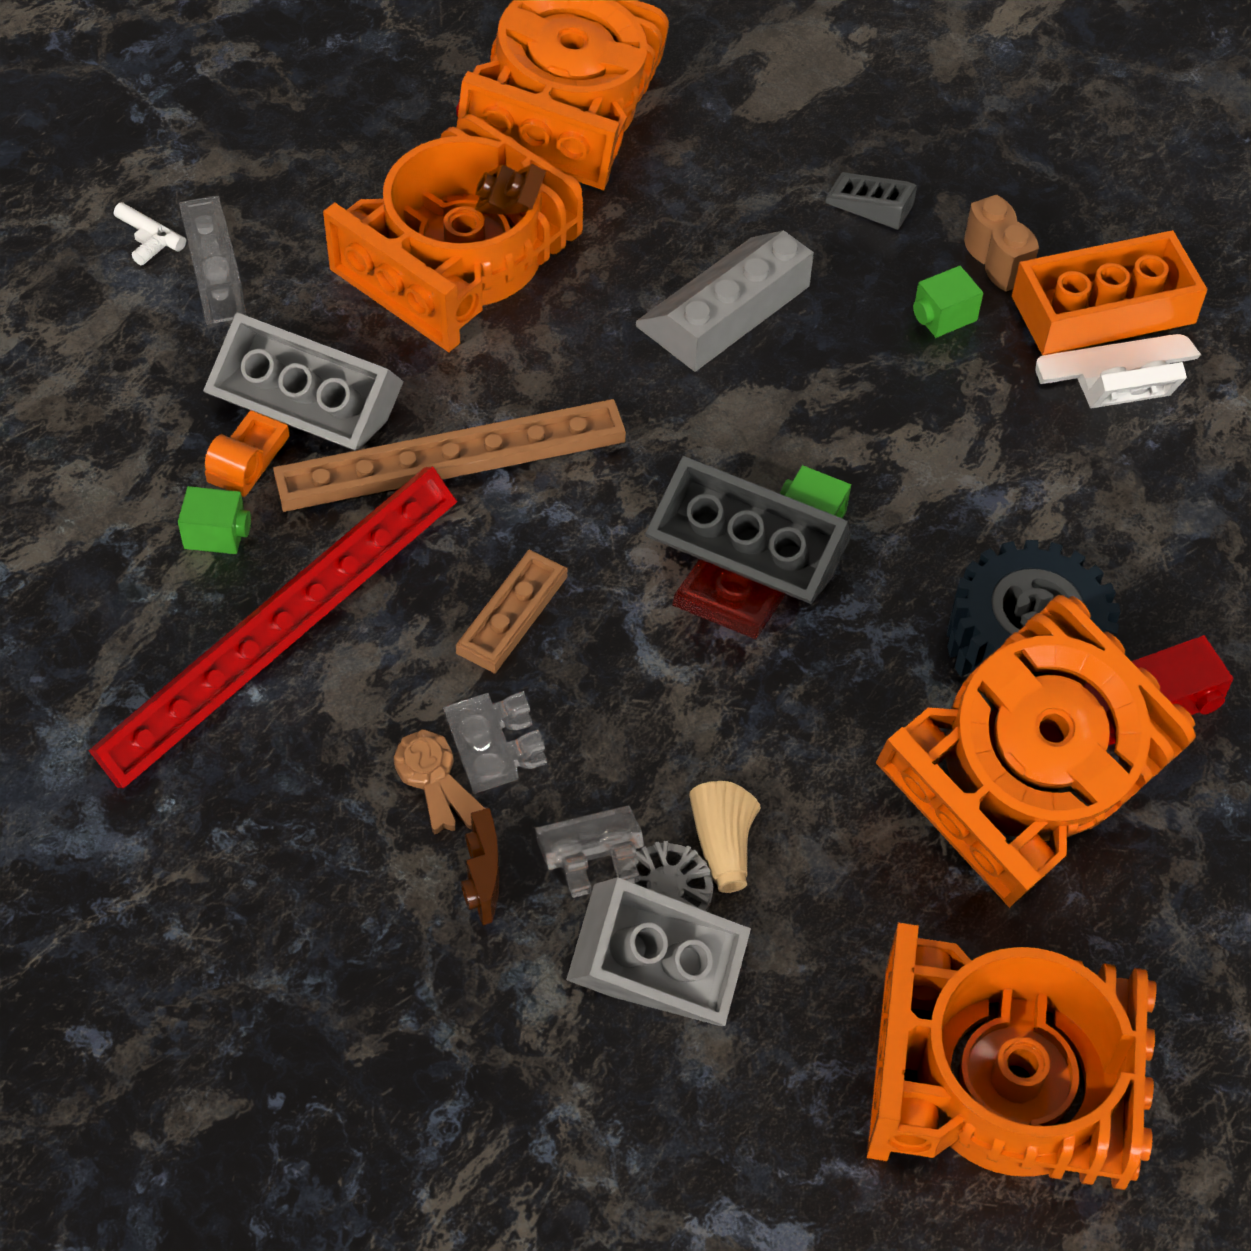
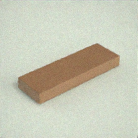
(511, 611)

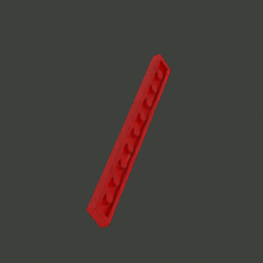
(271, 628)

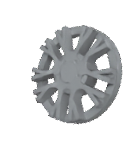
(669, 879)

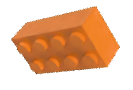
(1108, 292)

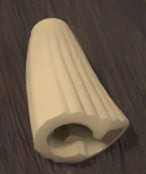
(723, 822)

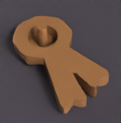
(426, 763)

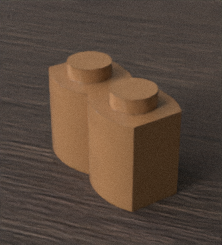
(998, 240)

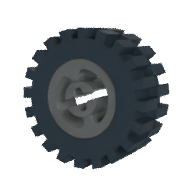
(1024, 584)

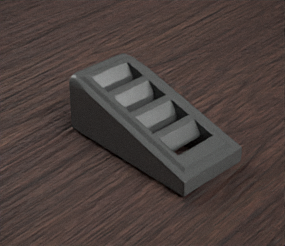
(885, 199)

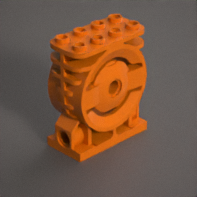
(568, 79)
(430, 250)
(986, 798)
(992, 1113)

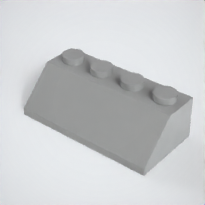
(730, 298)
(302, 383)

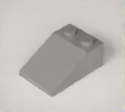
(658, 952)

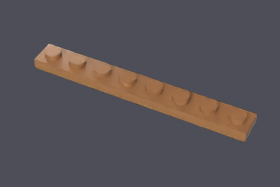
(450, 454)

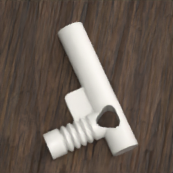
(150, 233)

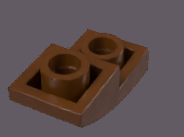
(508, 190)
(482, 885)

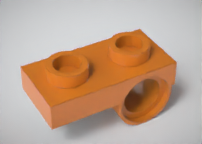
(241, 459)

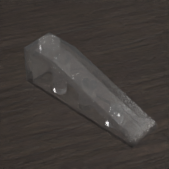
(212, 259)

